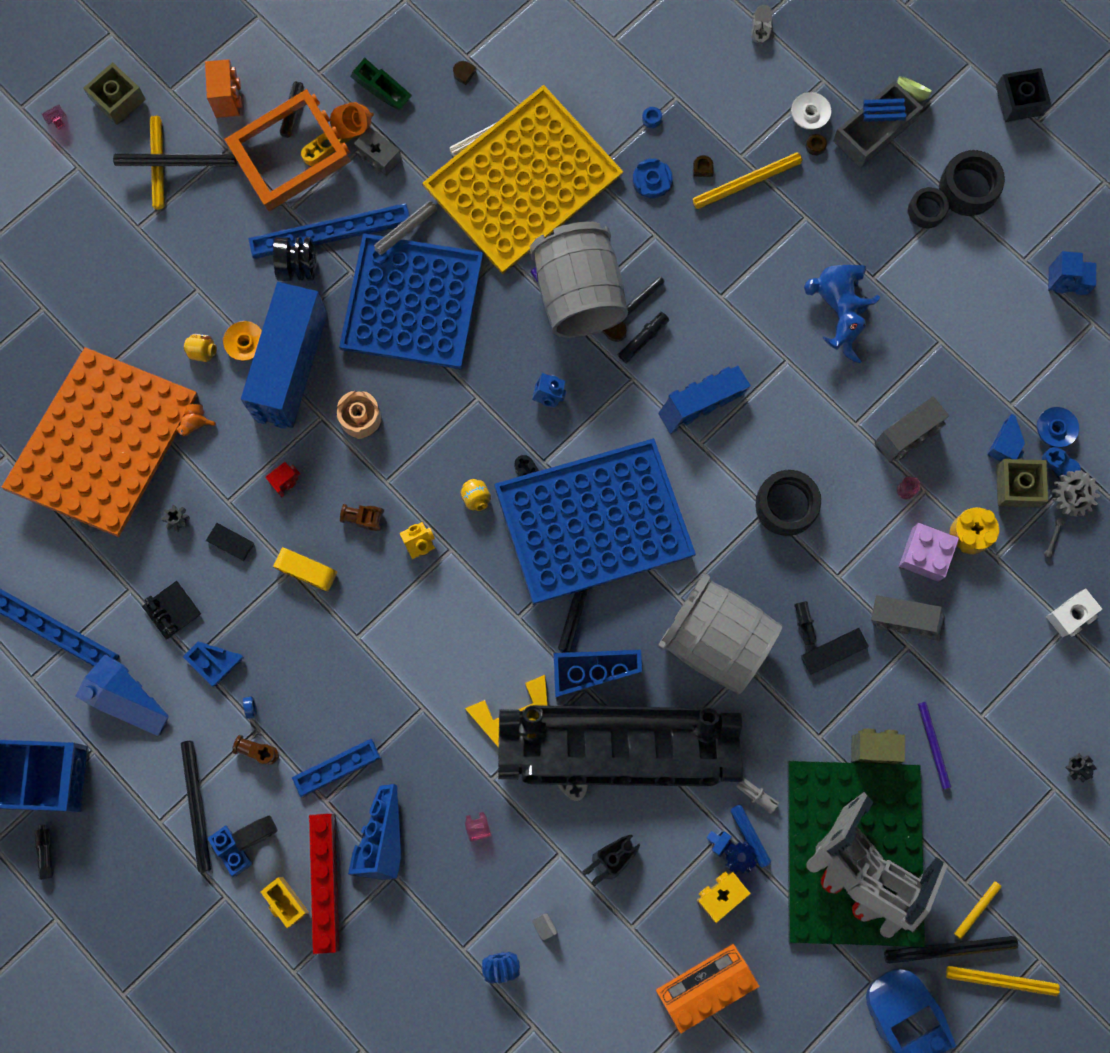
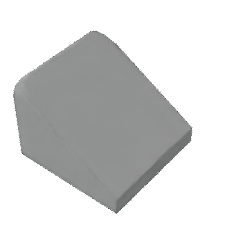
(544, 926)

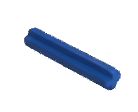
(750, 835)

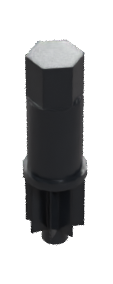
(43, 853)

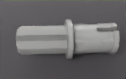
(758, 795)

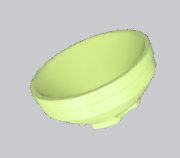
(915, 89)

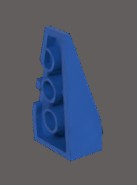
(380, 847)

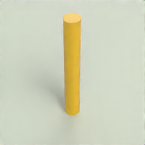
(977, 910)

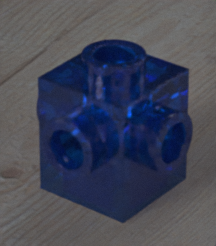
(732, 853)

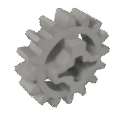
(1077, 492)

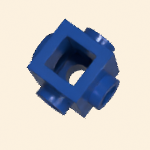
(549, 390)

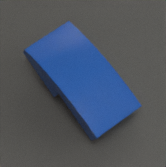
(226, 849)

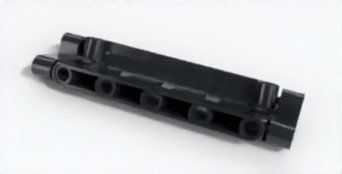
(619, 746)

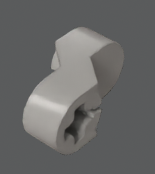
(761, 32)

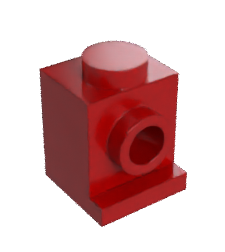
(283, 478)

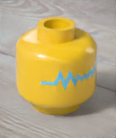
(475, 495)

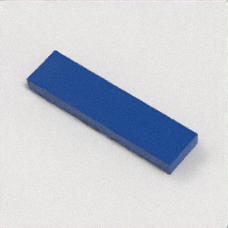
(336, 768)

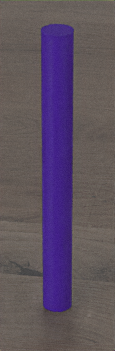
(934, 745)

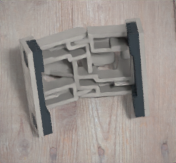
(869, 873)

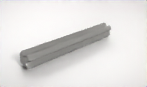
(405, 227)

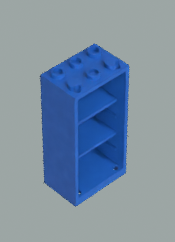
(284, 355)
(42, 775)

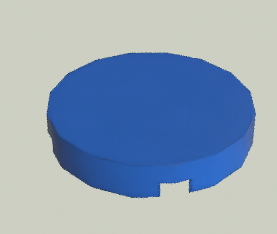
(652, 178)

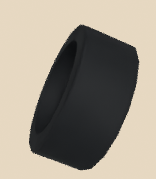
(935, 195)
(254, 833)

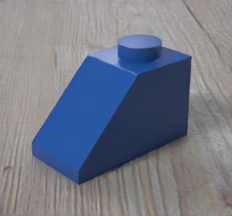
(1008, 441)

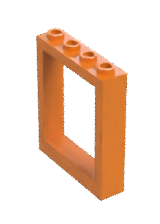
(306, 178)

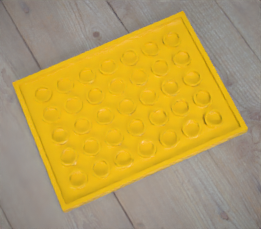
(522, 178)

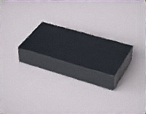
(230, 542)

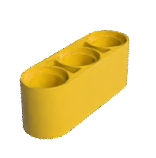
(305, 569)

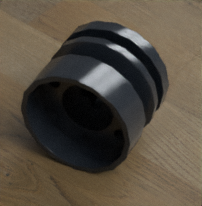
(294, 259)

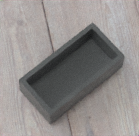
(866, 139)

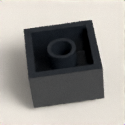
(1023, 94)

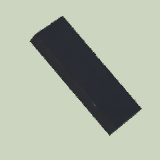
(834, 651)

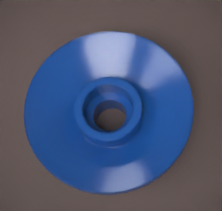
(1065, 422)

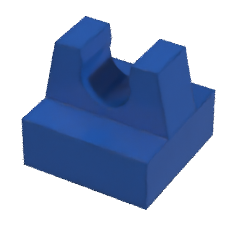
(719, 843)

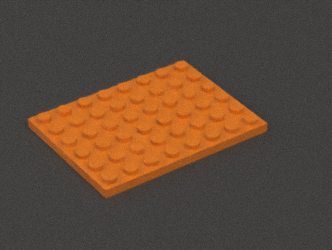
(100, 442)

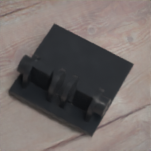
(171, 609)

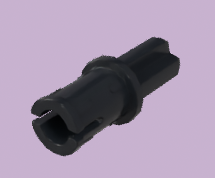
(805, 623)

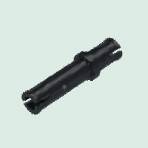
(647, 333)

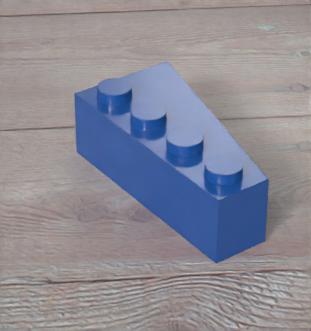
(703, 397)
(586, 669)

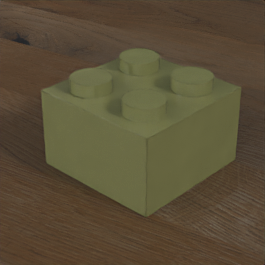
(114, 93)
(1022, 483)
(878, 748)

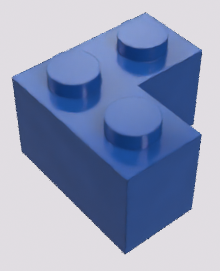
(1071, 274)

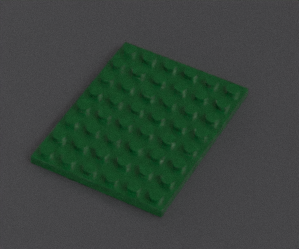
(892, 826)

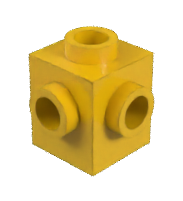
(418, 540)

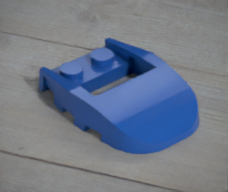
(896, 998)

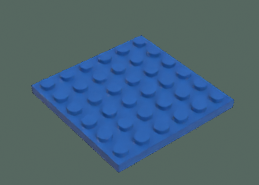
(412, 302)

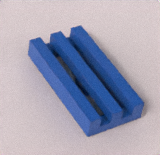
(884, 106)

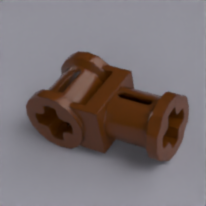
(365, 517)
(255, 750)

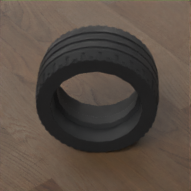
(981, 163)
(796, 479)

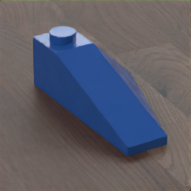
(118, 694)

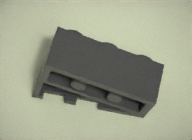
(908, 617)

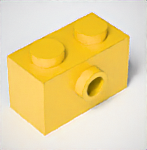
(284, 902)

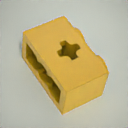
(719, 908)

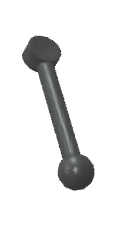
(1059, 522)

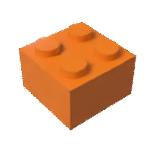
(223, 88)

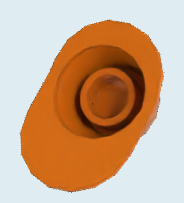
(351, 119)

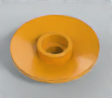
(236, 335)

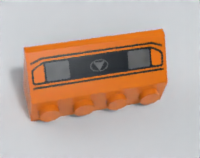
(707, 988)

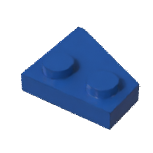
(212, 662)

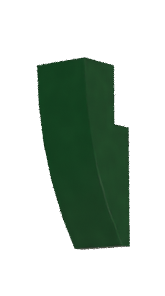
(380, 84)

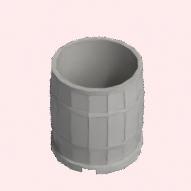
(579, 279)
(721, 635)

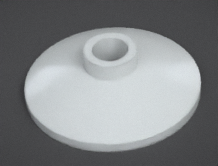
(811, 103)

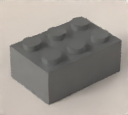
(912, 430)

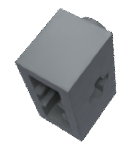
(377, 151)

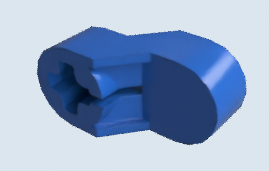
(1060, 461)

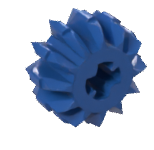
(500, 967)

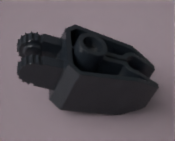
(609, 860)

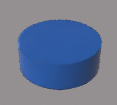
(652, 117)
(249, 707)

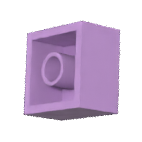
(928, 552)

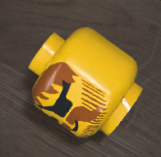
(200, 347)

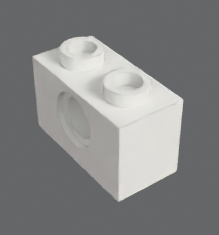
(1062, 617)

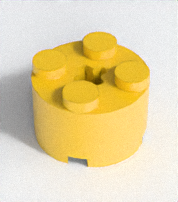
(983, 523)

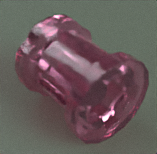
(908, 481)

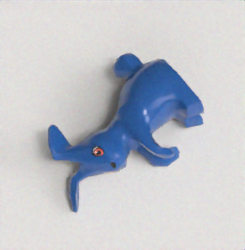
(837, 289)

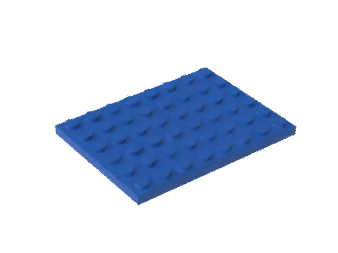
(594, 521)

